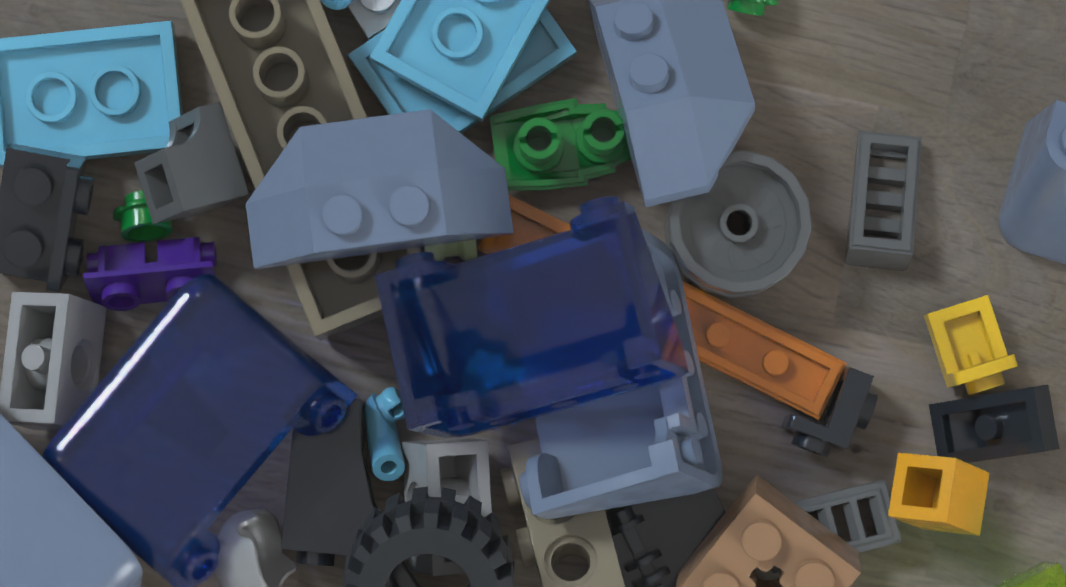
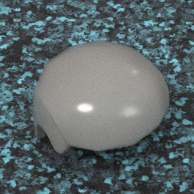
(252, 551)

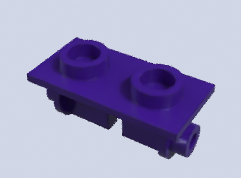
(123, 279)

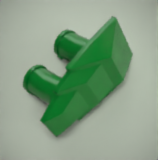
(558, 144)

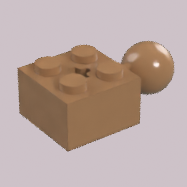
(766, 532)

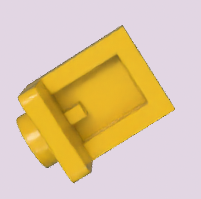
(969, 345)

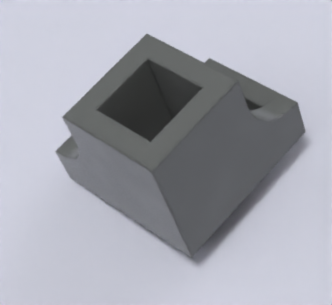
(195, 169)

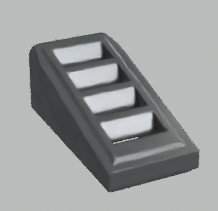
(877, 251)
(879, 503)

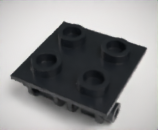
(661, 536)

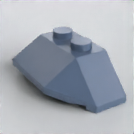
(674, 89)
(375, 191)

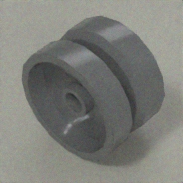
(775, 223)

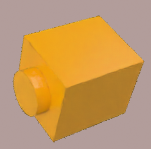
(938, 494)

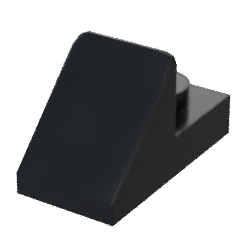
(995, 425)

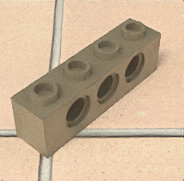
(551, 540)

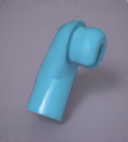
(383, 435)

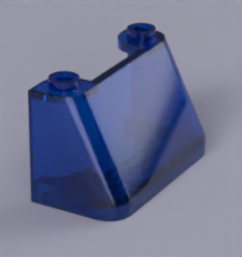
(530, 326)
(191, 424)

